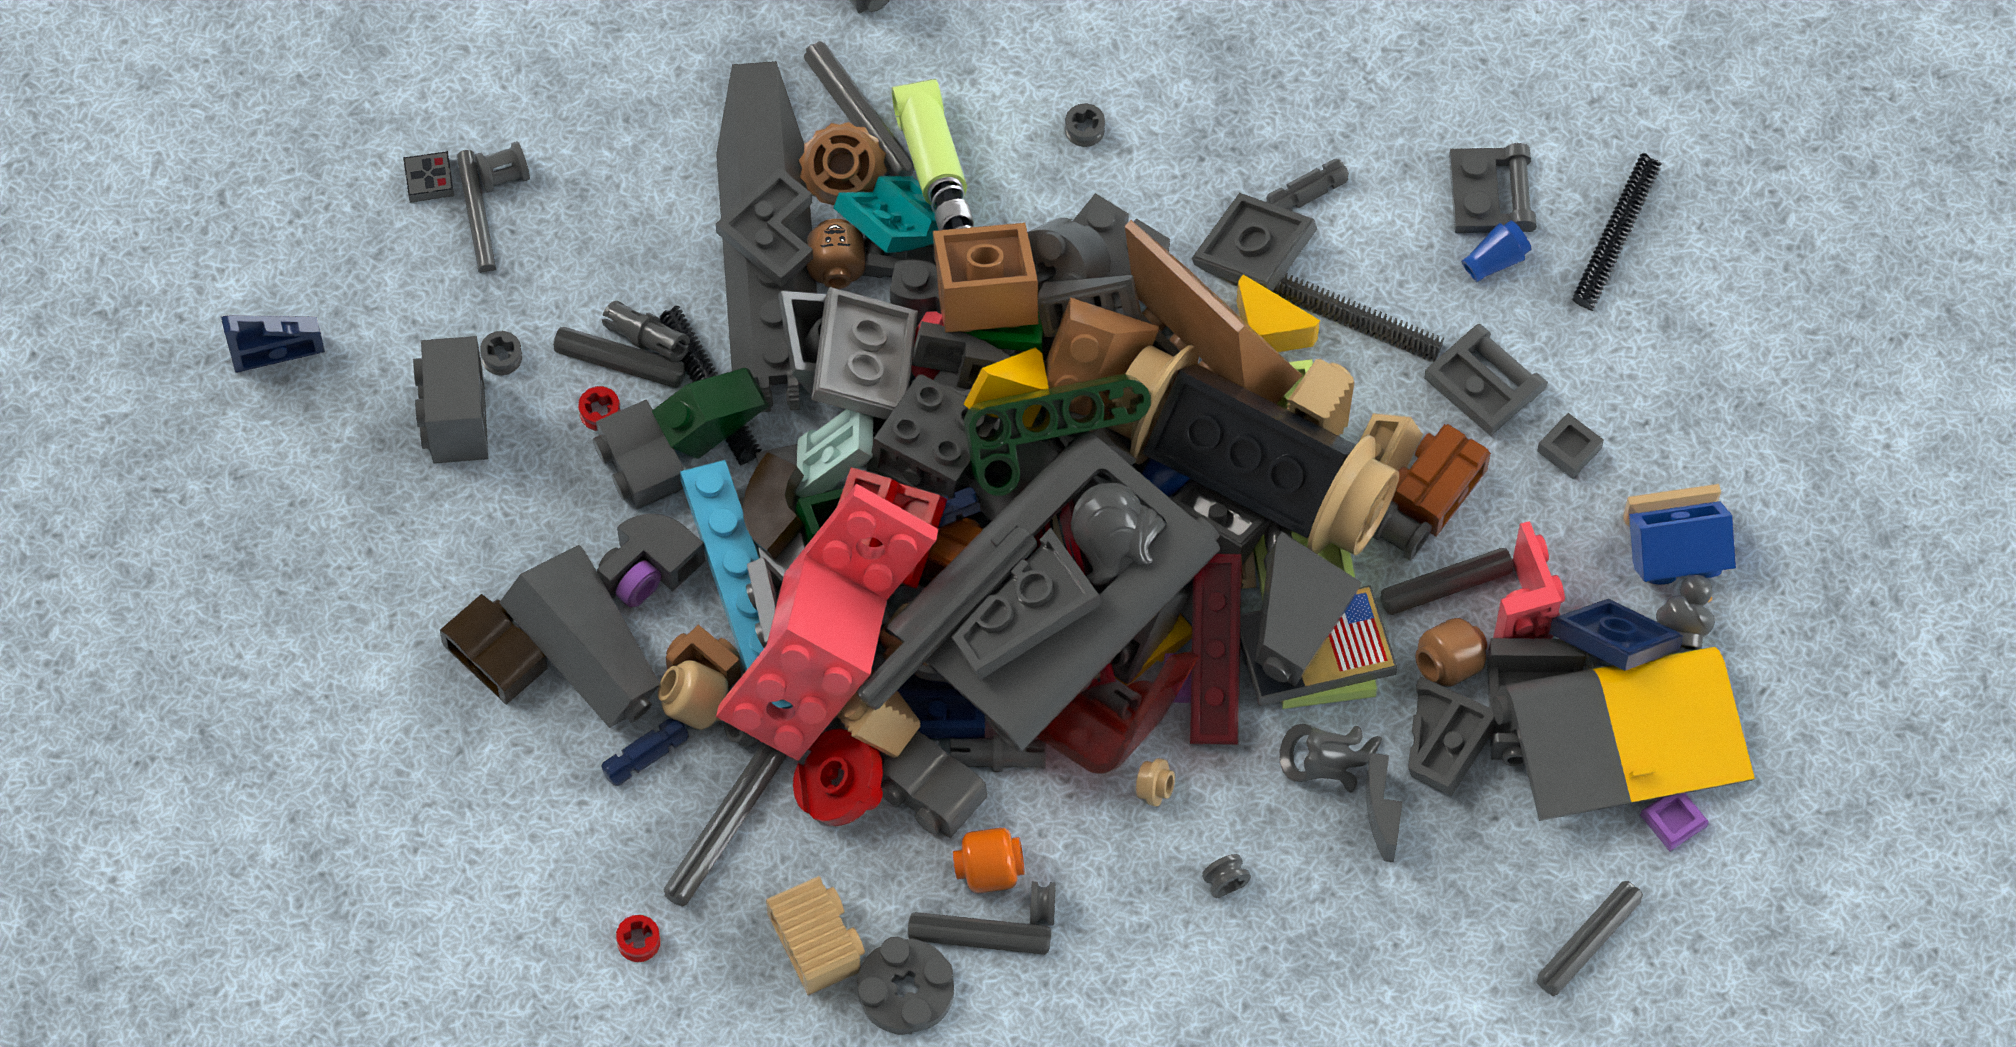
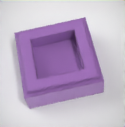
(1674, 819)

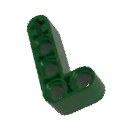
(1056, 423)

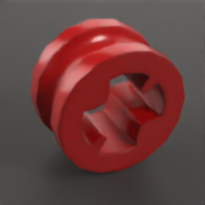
(603, 396)
(624, 933)

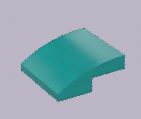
(891, 215)

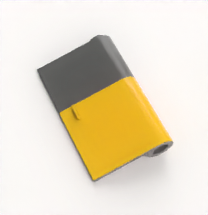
(1626, 734)

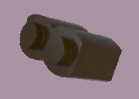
(493, 648)

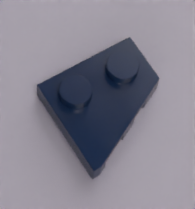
(270, 339)
(942, 710)

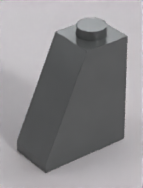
(1299, 608)

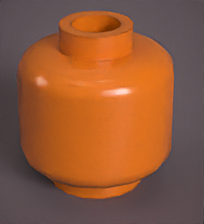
(989, 860)

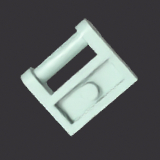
(832, 450)

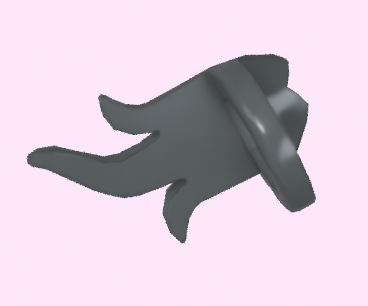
(1327, 755)

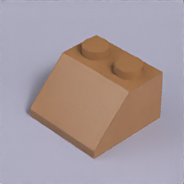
(986, 277)
(1094, 346)

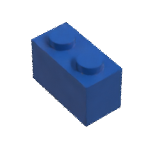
(1682, 542)

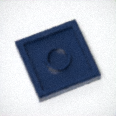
(1616, 634)

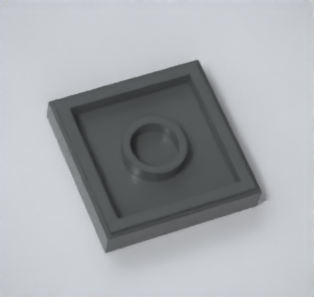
(1254, 242)

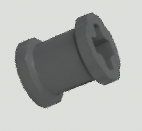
(517, 169)
(1402, 531)

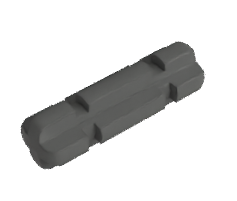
(1310, 185)

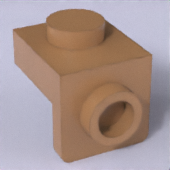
(706, 650)

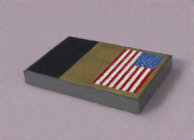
(1351, 654)

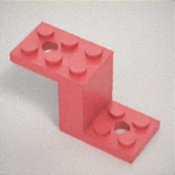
(827, 622)

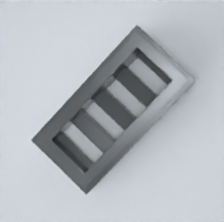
(1059, 292)

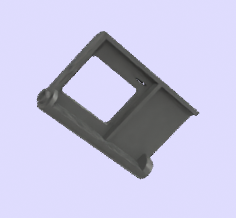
(1043, 681)

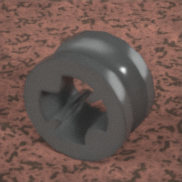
(1079, 114)
(509, 342)
(1226, 875)
(1042, 903)

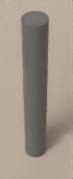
(476, 211)

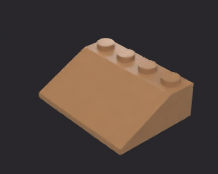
(1203, 320)

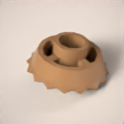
(841, 161)

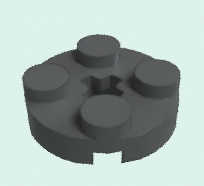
(914, 1011)

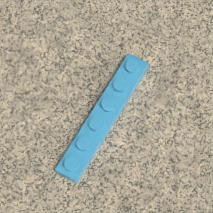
(728, 551)

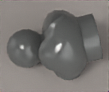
(1687, 613)

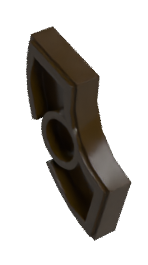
(769, 505)

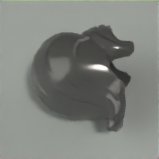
(1113, 525)

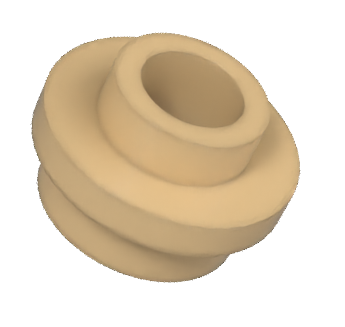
(1155, 781)

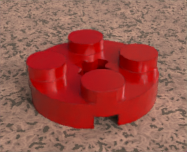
(856, 792)

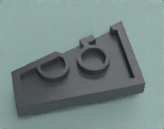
(1031, 607)

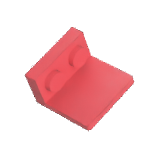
(1530, 609)

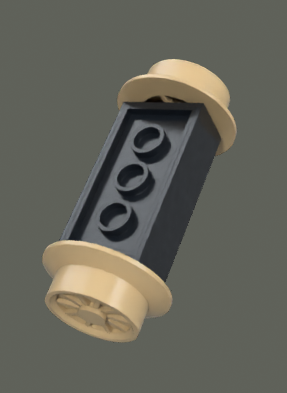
(1257, 452)

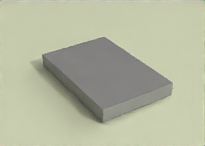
(864, 353)

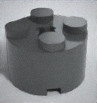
(1068, 252)

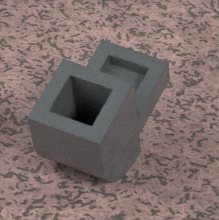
(656, 540)

